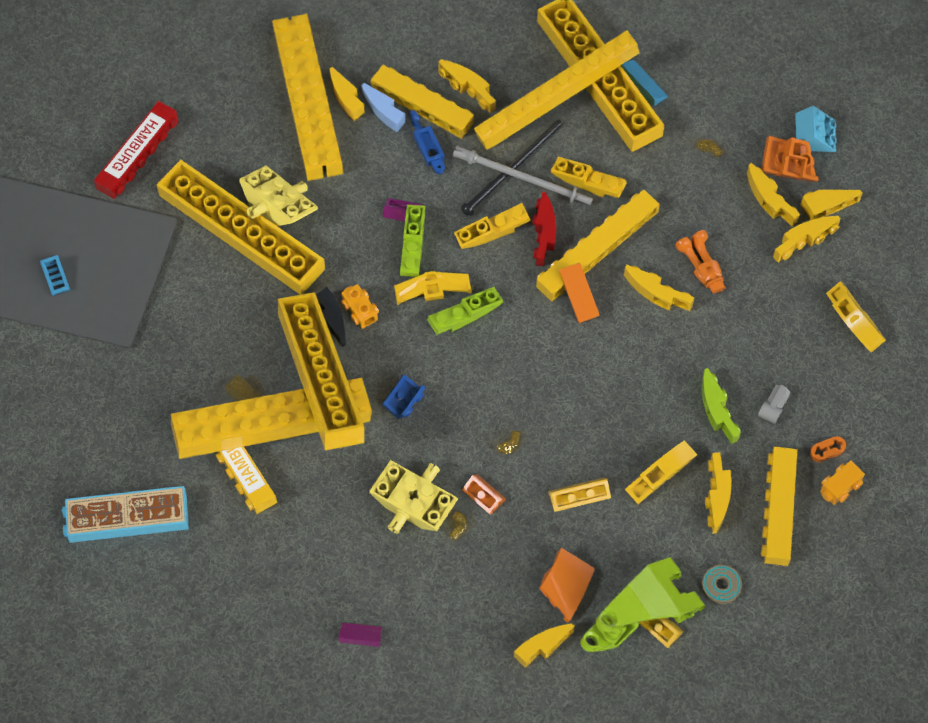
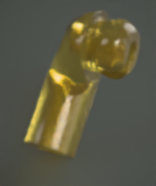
(709, 146)
(510, 445)
(460, 526)

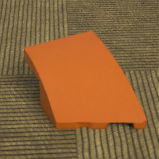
(789, 159)
(566, 582)

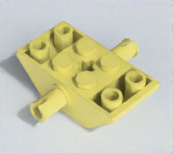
(275, 198)
(399, 485)

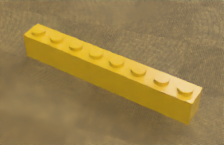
(600, 242)

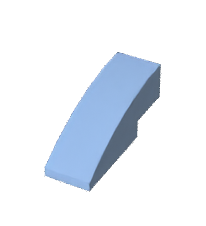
(383, 107)

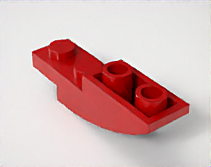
(545, 227)

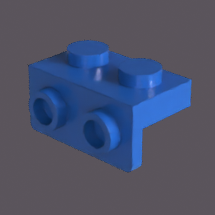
(402, 397)

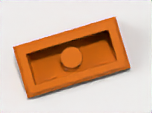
(483, 493)

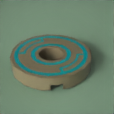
(725, 573)

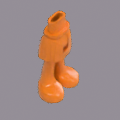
(707, 272)

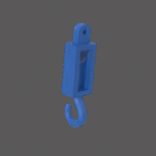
(427, 141)

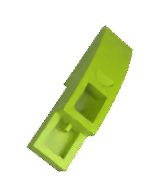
(412, 240)
(467, 311)
(714, 402)

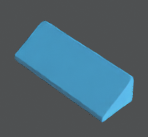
(644, 82)

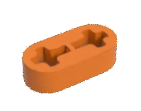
(826, 445)

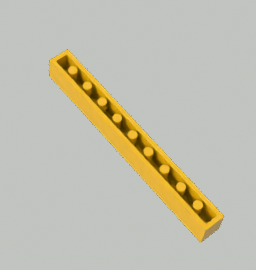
(557, 90)

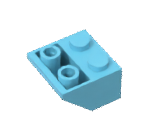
(817, 129)

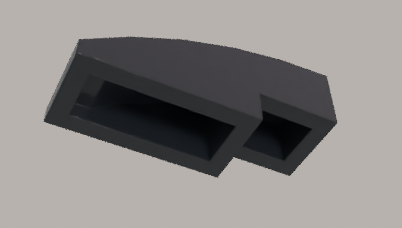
(332, 315)

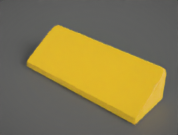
(580, 494)
(663, 630)

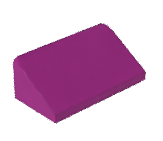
(396, 209)
(360, 634)

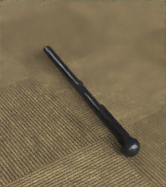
(467, 209)

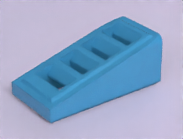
(49, 262)

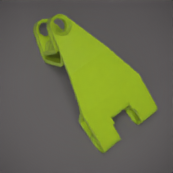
(644, 598)

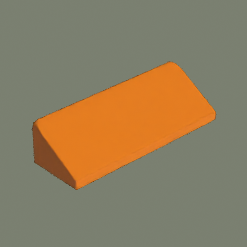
(579, 292)

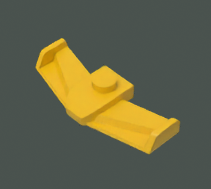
(432, 286)

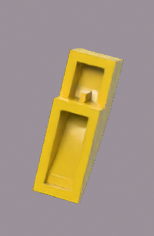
(346, 95)
(543, 644)

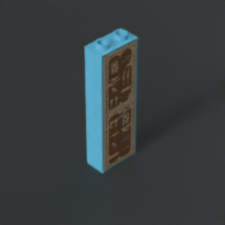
(125, 514)

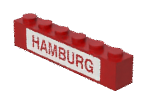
(136, 150)

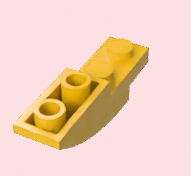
(465, 79)
(588, 179)
(765, 192)
(493, 228)
(808, 232)
(650, 287)
(855, 317)
(660, 472)
(720, 492)

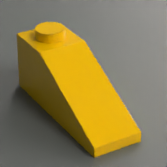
(825, 202)

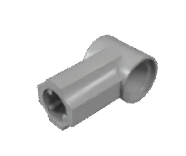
(773, 406)

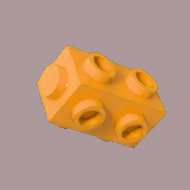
(360, 307)
(842, 482)

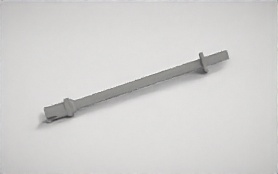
(472, 157)

